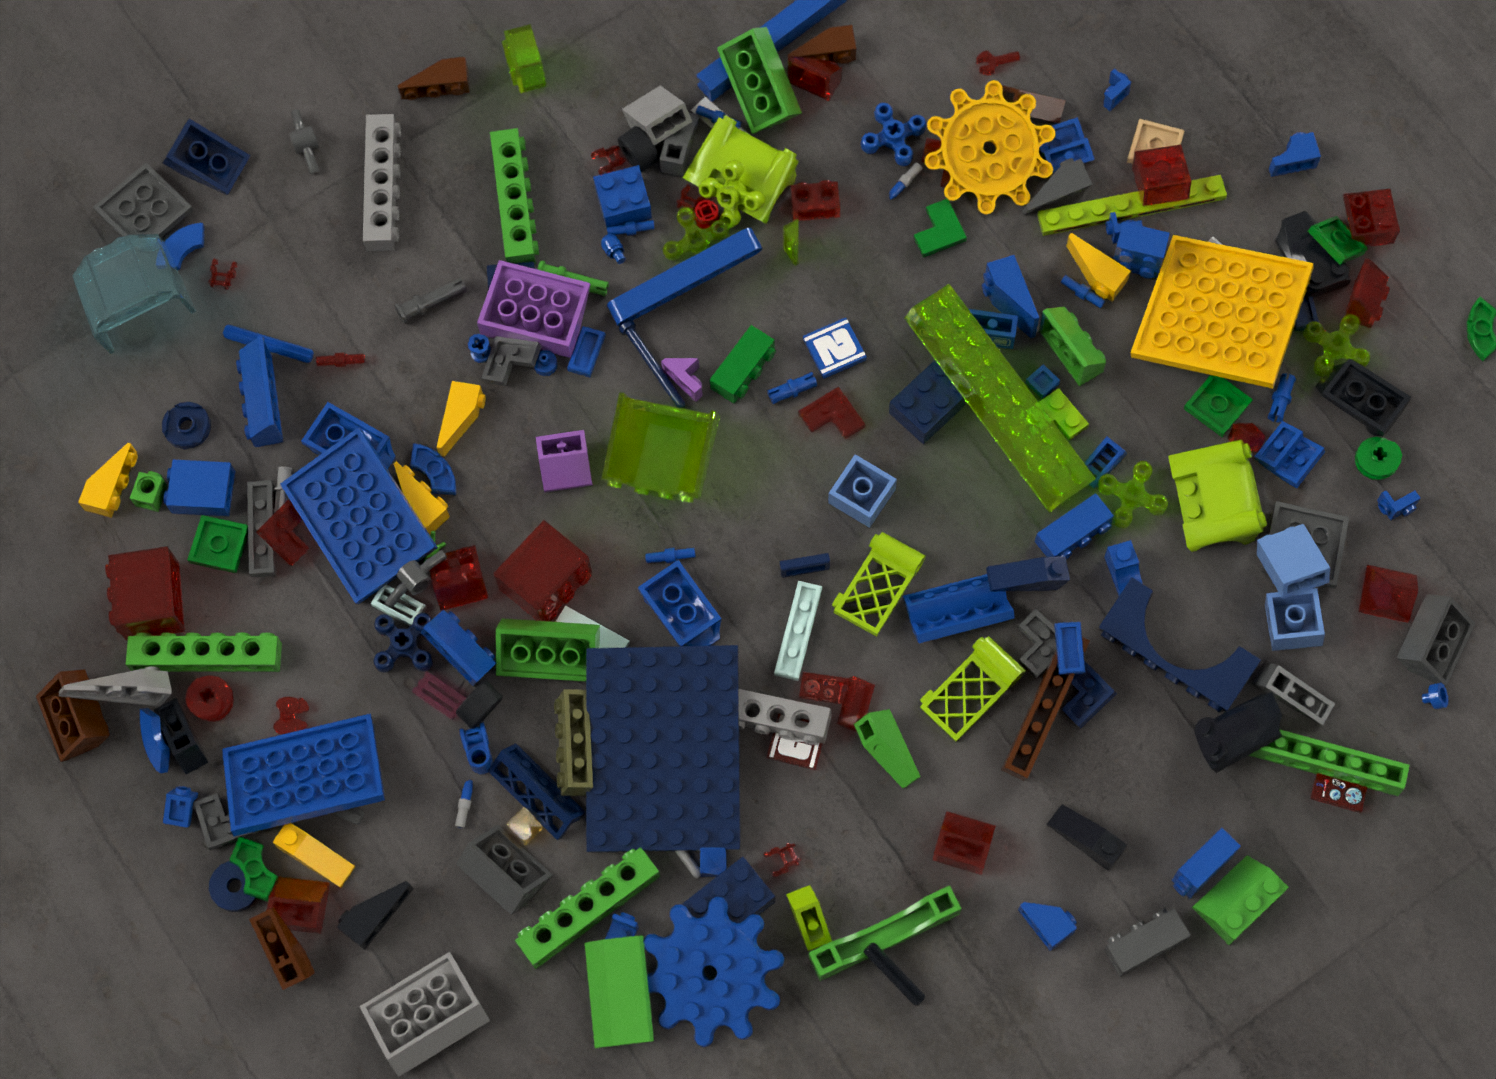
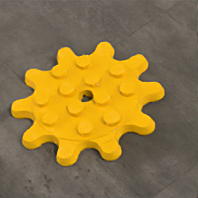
(996, 122)

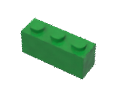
(743, 364)

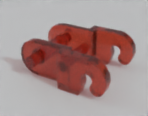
(612, 164)
(681, 202)
(230, 274)
(795, 861)

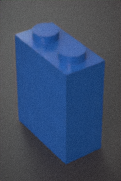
(200, 487)
(1205, 863)

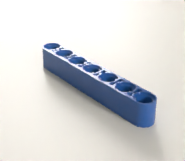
(684, 276)

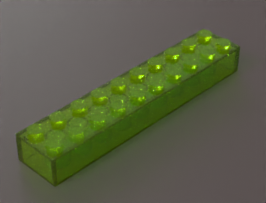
(999, 398)

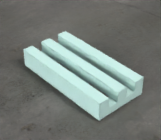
(379, 596)

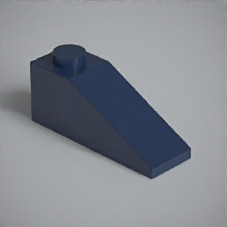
(1029, 575)

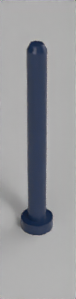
(628, 329)

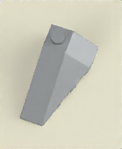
(138, 687)

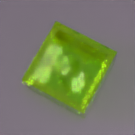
(523, 59)

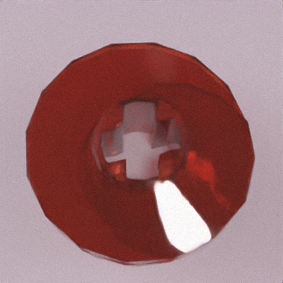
(217, 707)

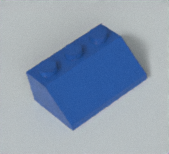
(459, 646)

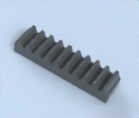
(260, 509)

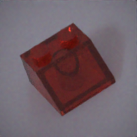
(1368, 293)

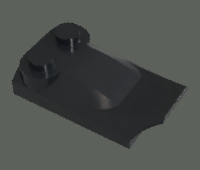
(1298, 244)
(1364, 396)
(1239, 731)

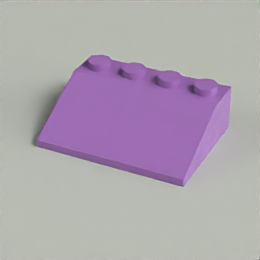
(534, 307)

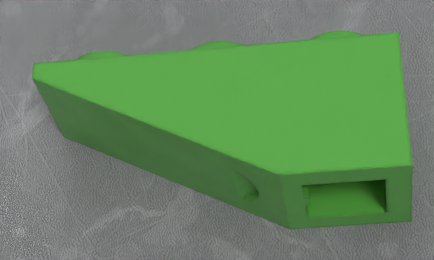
(885, 743)

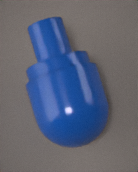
(613, 248)

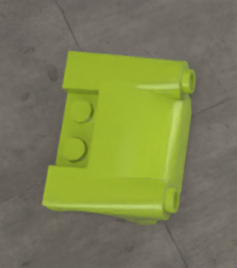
(764, 166)
(1217, 494)

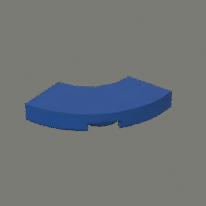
(185, 241)
(435, 468)
(153, 740)

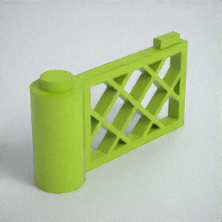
(899, 560)
(995, 664)

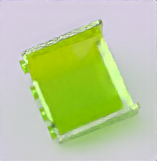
(659, 449)

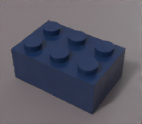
(927, 403)
(740, 888)

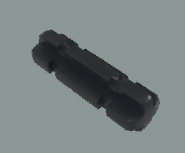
(866, 603)

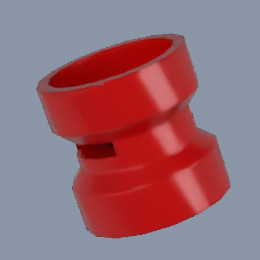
(705, 220)

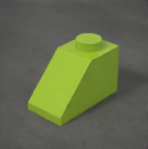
(809, 917)

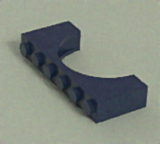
(1216, 684)

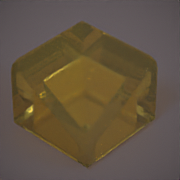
(524, 826)

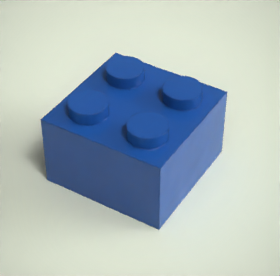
(622, 196)
(1141, 249)

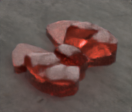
(288, 708)

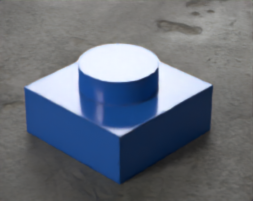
(1042, 381)

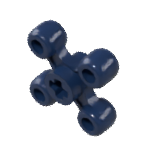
(396, 636)

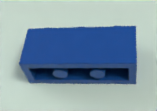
(1075, 528)

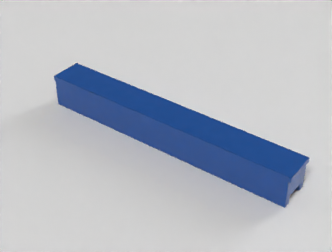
(783, 30)

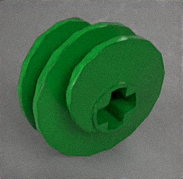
(1382, 467)

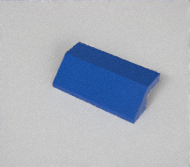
(956, 608)

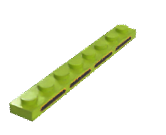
(1125, 206)

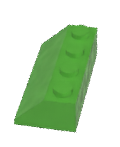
(759, 79)
(544, 649)

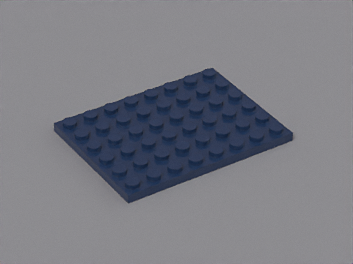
(663, 748)

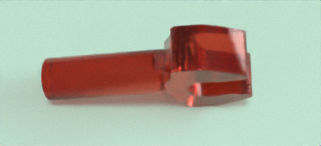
(993, 61)

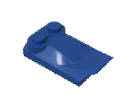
(336, 424)
(682, 607)

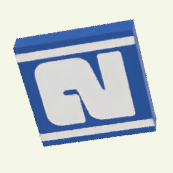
(834, 348)

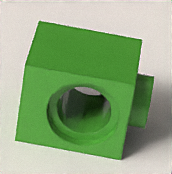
(152, 500)

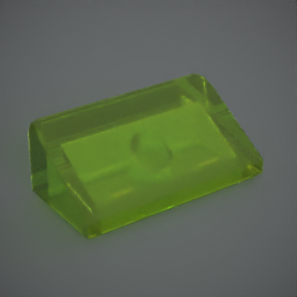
(791, 241)

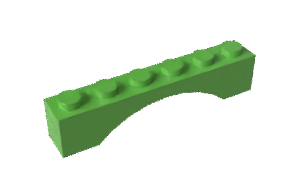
(892, 931)

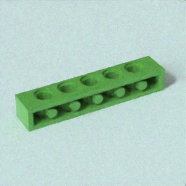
(503, 144)
(266, 660)
(1336, 762)
(582, 921)

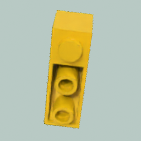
(105, 486)
(429, 509)

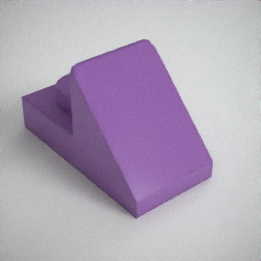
(680, 372)

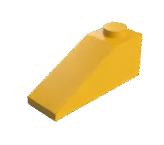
(1102, 272)
(460, 412)
(313, 854)

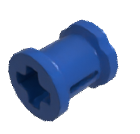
(483, 342)

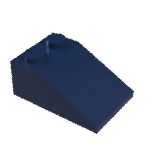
(206, 157)

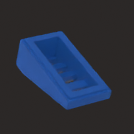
(1100, 450)

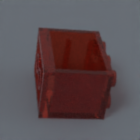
(543, 572)
(145, 592)

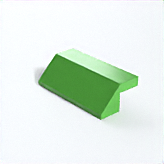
(619, 991)

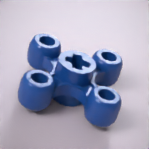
(915, 126)

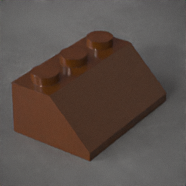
(72, 722)

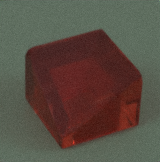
(1249, 434)

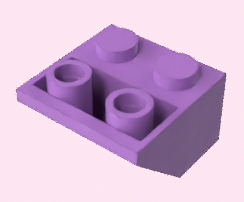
(564, 461)

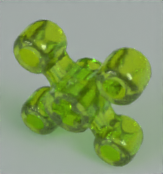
(693, 232)
(1339, 338)
(1136, 487)

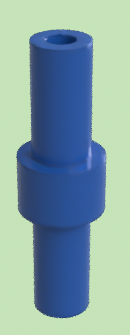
(713, 115)
(631, 227)
(1083, 291)
(670, 555)

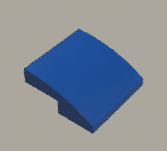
(1067, 144)
(1289, 454)

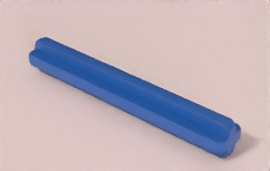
(275, 345)

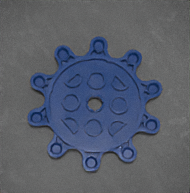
(739, 968)

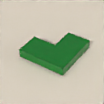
(946, 229)

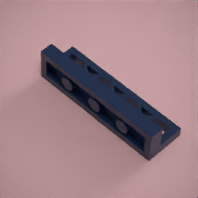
(537, 785)

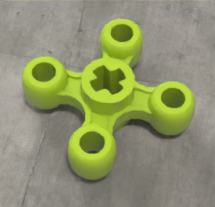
(732, 193)

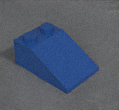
(1010, 293)

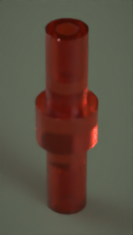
(340, 359)

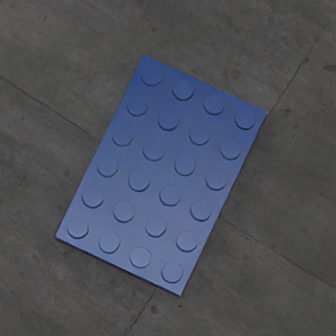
(358, 515)
(302, 775)

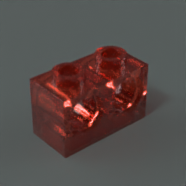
(815, 206)

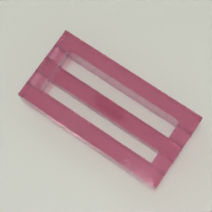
(423, 684)

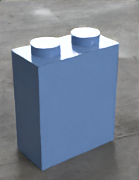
(1293, 561)

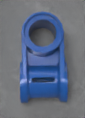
(477, 744)

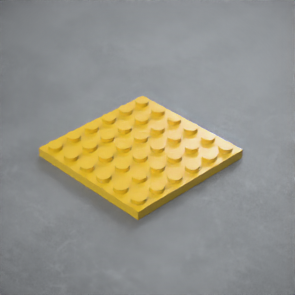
(1222, 311)

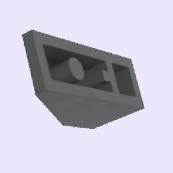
(1065, 182)
(1293, 692)

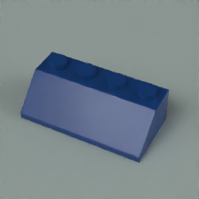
(260, 394)

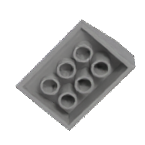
(424, 1014)

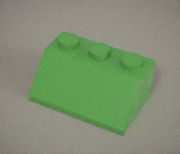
(1071, 344)
(1240, 898)

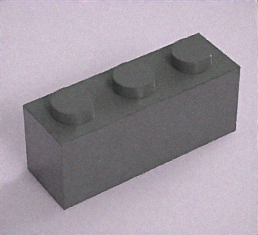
(1146, 941)

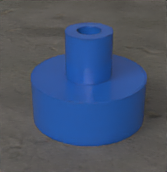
(546, 363)
(1436, 696)

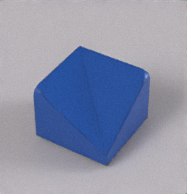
(712, 861)

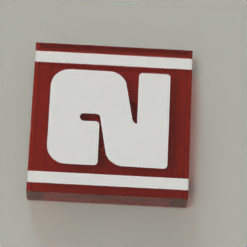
(794, 751)

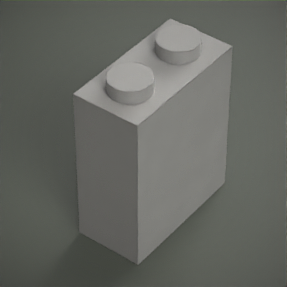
(657, 114)

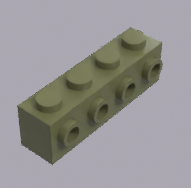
(574, 743)

